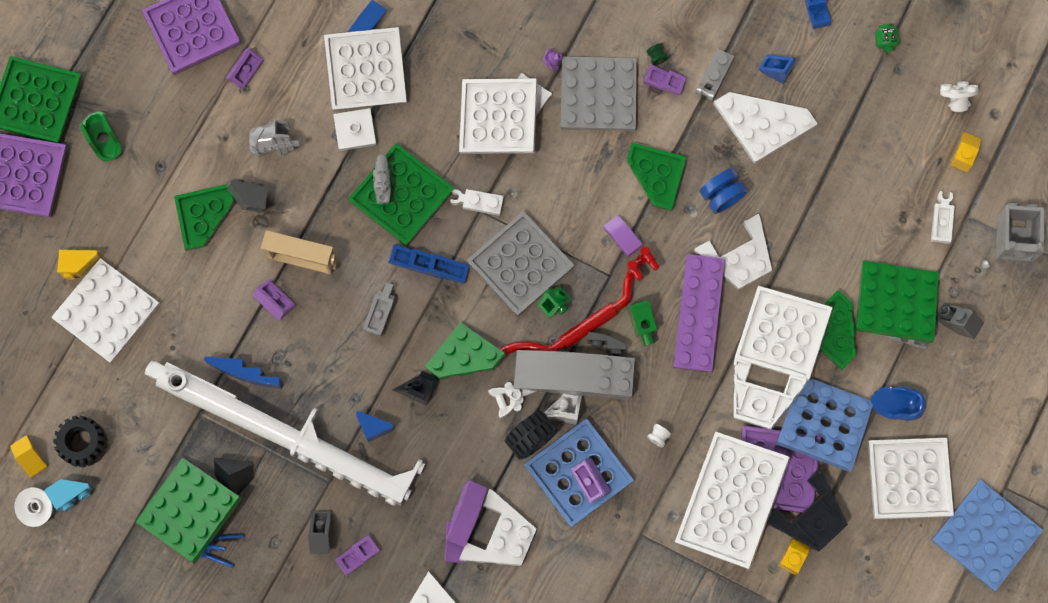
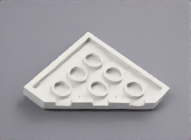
(763, 124)

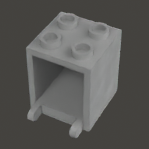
(1020, 242)

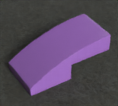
(664, 80)
(623, 236)
(357, 555)

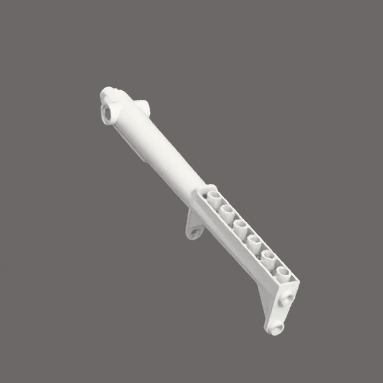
(302, 443)

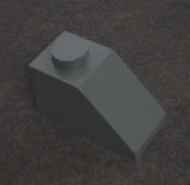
(320, 532)

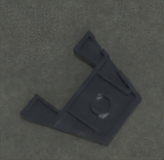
(817, 523)

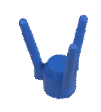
(210, 547)

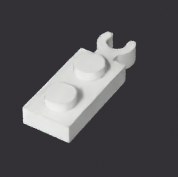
(479, 201)
(943, 220)

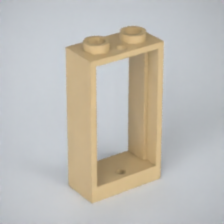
(299, 252)

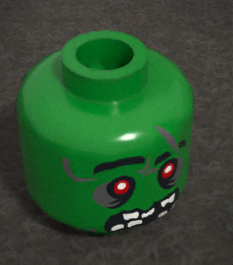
(887, 37)

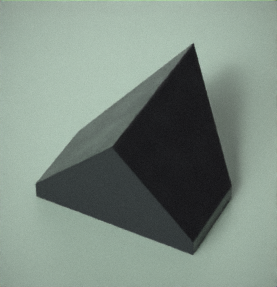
(419, 388)
(233, 473)

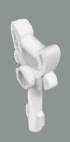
(515, 395)

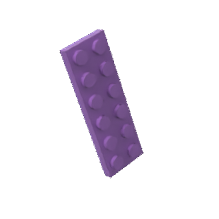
(699, 313)

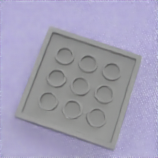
(598, 94)
(520, 263)

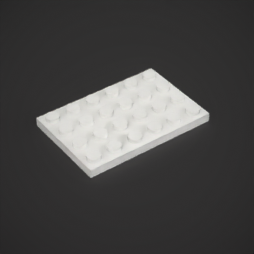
(732, 500)

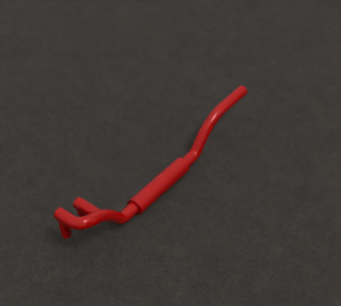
(598, 318)

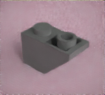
(248, 196)
(960, 320)

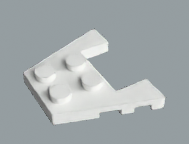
(747, 261)
(759, 404)
(509, 539)

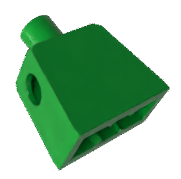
(643, 313)

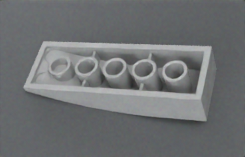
(574, 374)

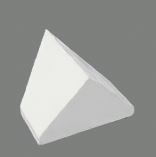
(565, 409)

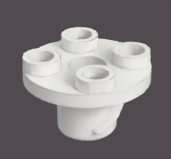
(959, 95)

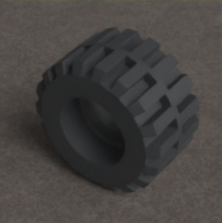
(69, 430)
(530, 435)

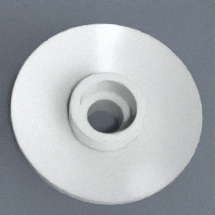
(25, 507)

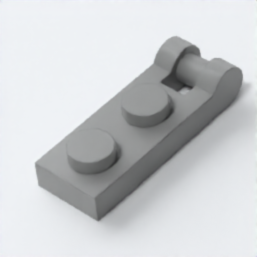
(715, 74)

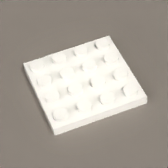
(365, 68)
(498, 116)
(105, 311)
(783, 333)
(910, 478)

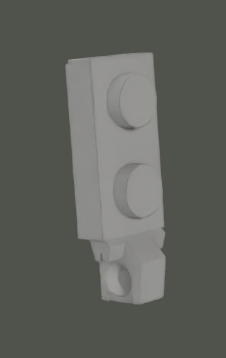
(380, 311)

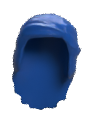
(899, 403)

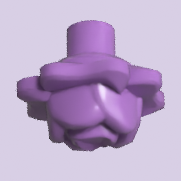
(552, 59)

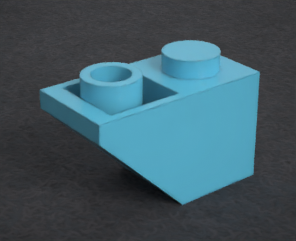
(65, 493)

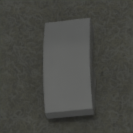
(613, 345)

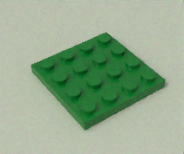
(36, 99)
(413, 200)
(897, 301)
(188, 510)

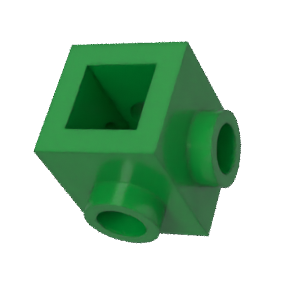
(554, 302)

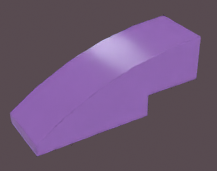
(466, 513)

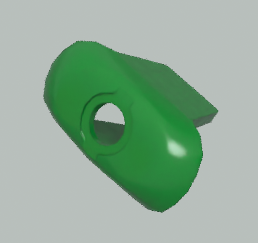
(93, 126)

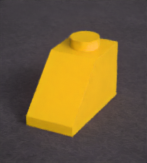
(966, 152)
(76, 262)
(794, 557)

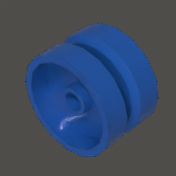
(723, 191)

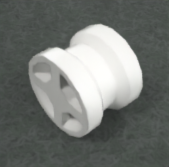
(659, 435)

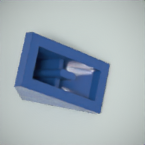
(777, 67)
(373, 427)

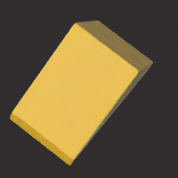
(28, 456)

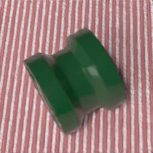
(657, 54)

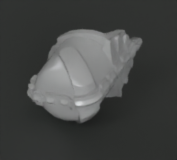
(271, 139)

